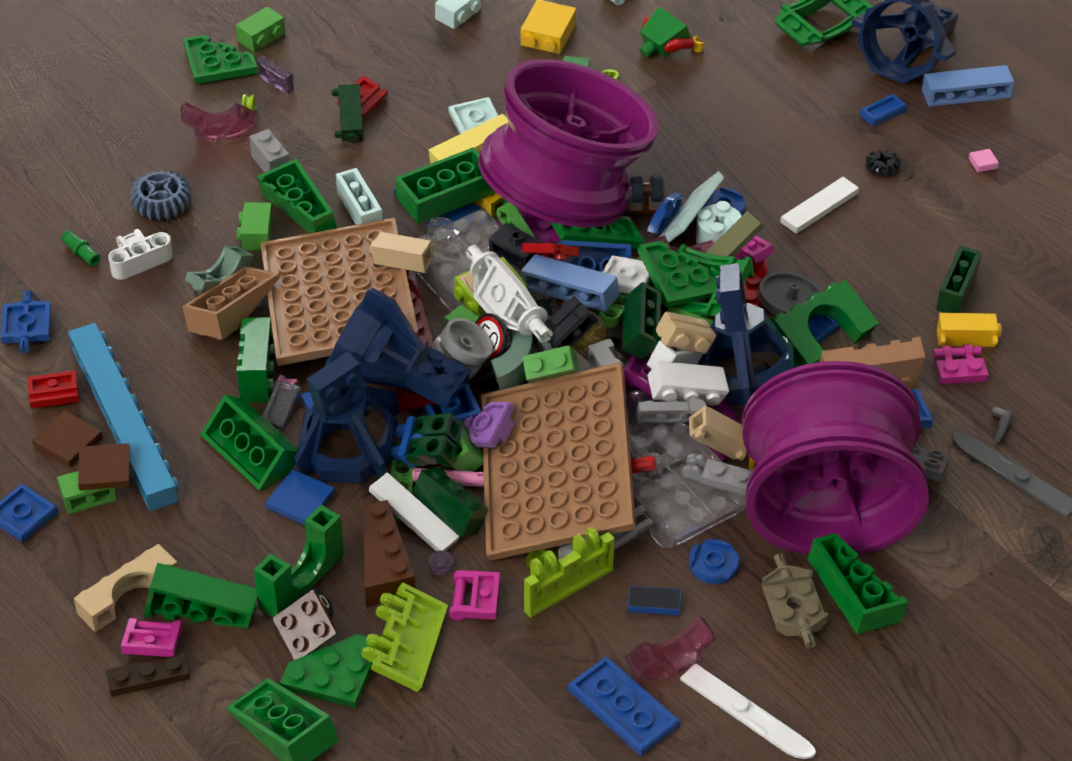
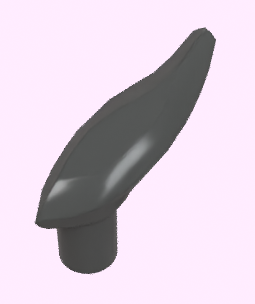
(1005, 420)

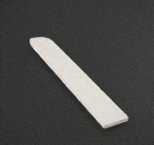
(748, 713)

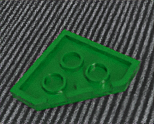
(216, 61)
(677, 275)
(331, 673)

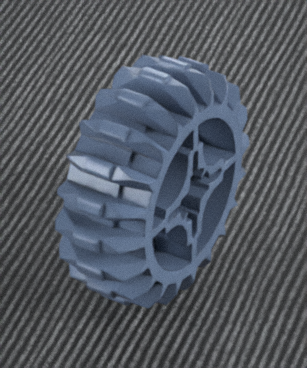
(160, 195)

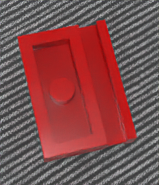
(370, 95)
(559, 251)
(53, 389)

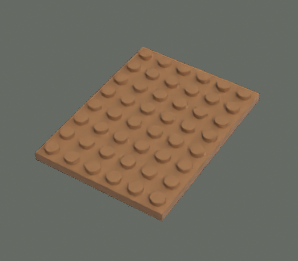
(323, 284)
(561, 463)

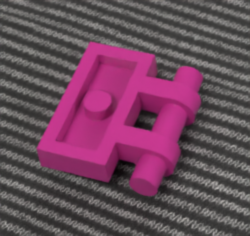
(960, 370)

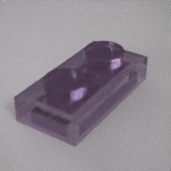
(275, 74)

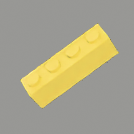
(466, 140)

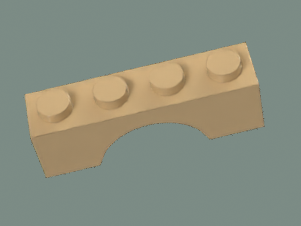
(98, 602)

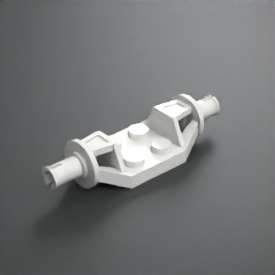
(505, 295)

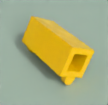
(968, 328)

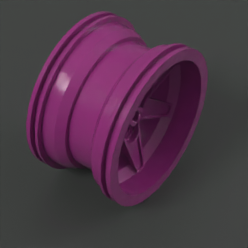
(567, 143)
(834, 457)

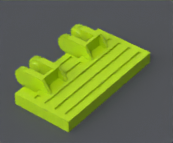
(555, 582)
(408, 636)

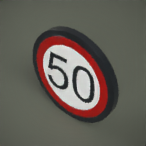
(496, 330)

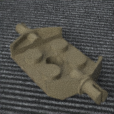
(794, 585)

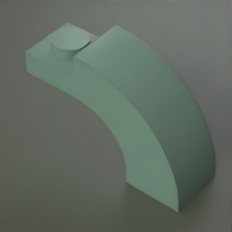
(229, 262)
(509, 367)

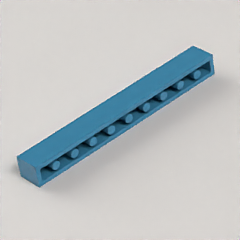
(123, 417)

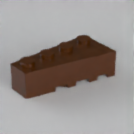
(384, 554)

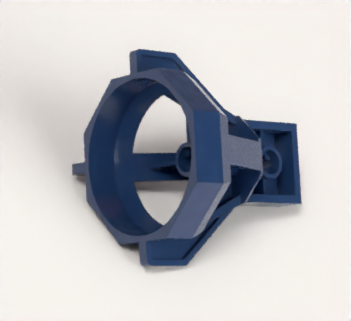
(921, 27)
(743, 330)
(394, 355)
(338, 403)

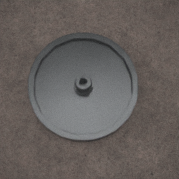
(783, 290)

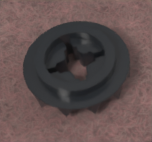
(877, 167)

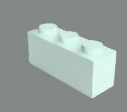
(357, 197)

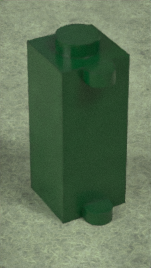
(350, 112)

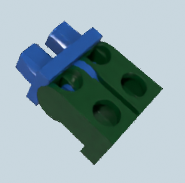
(428, 440)

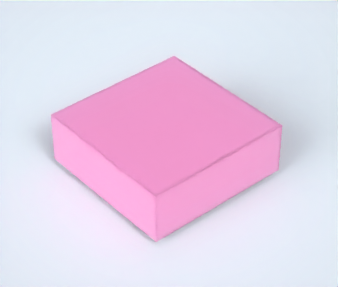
(983, 160)

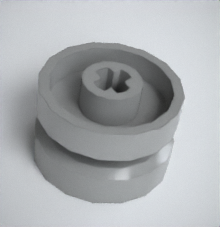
(464, 343)

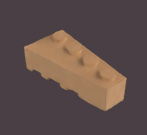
(900, 359)

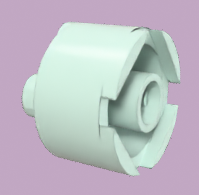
(715, 221)

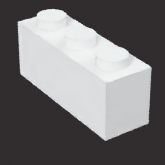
(687, 381)

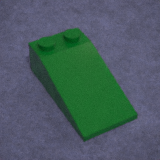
(284, 722)

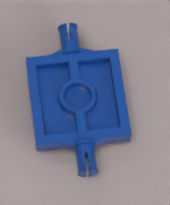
(26, 322)

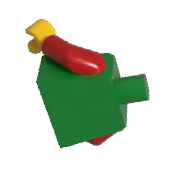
(666, 35)

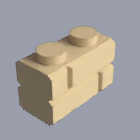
(685, 332)

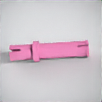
(465, 478)

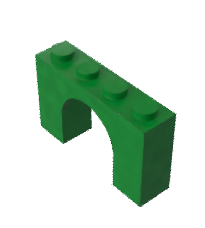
(837, 302)
(279, 584)

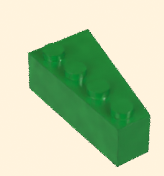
(297, 196)
(255, 360)
(854, 586)
(199, 597)

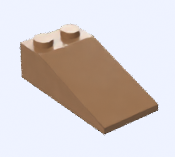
(223, 306)

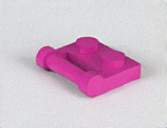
(483, 598)
(151, 638)

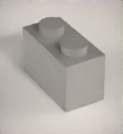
(267, 150)

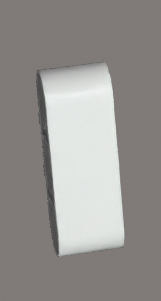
(139, 253)

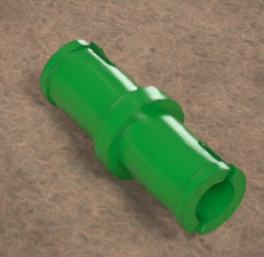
(80, 248)

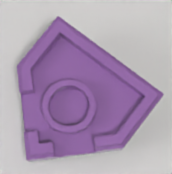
(491, 425)

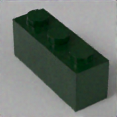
(958, 280)
(640, 321)
(450, 501)

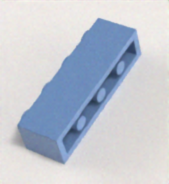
(967, 85)
(567, 280)

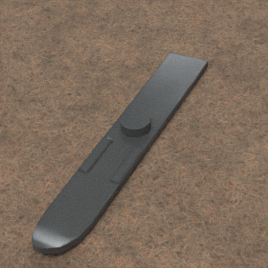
(1013, 473)

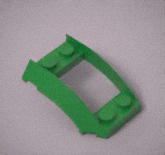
(792, 22)
(708, 260)

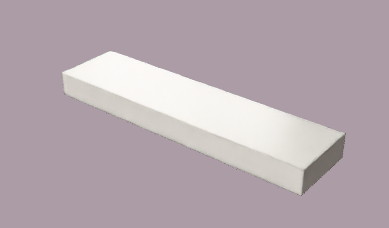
(819, 205)
(414, 513)

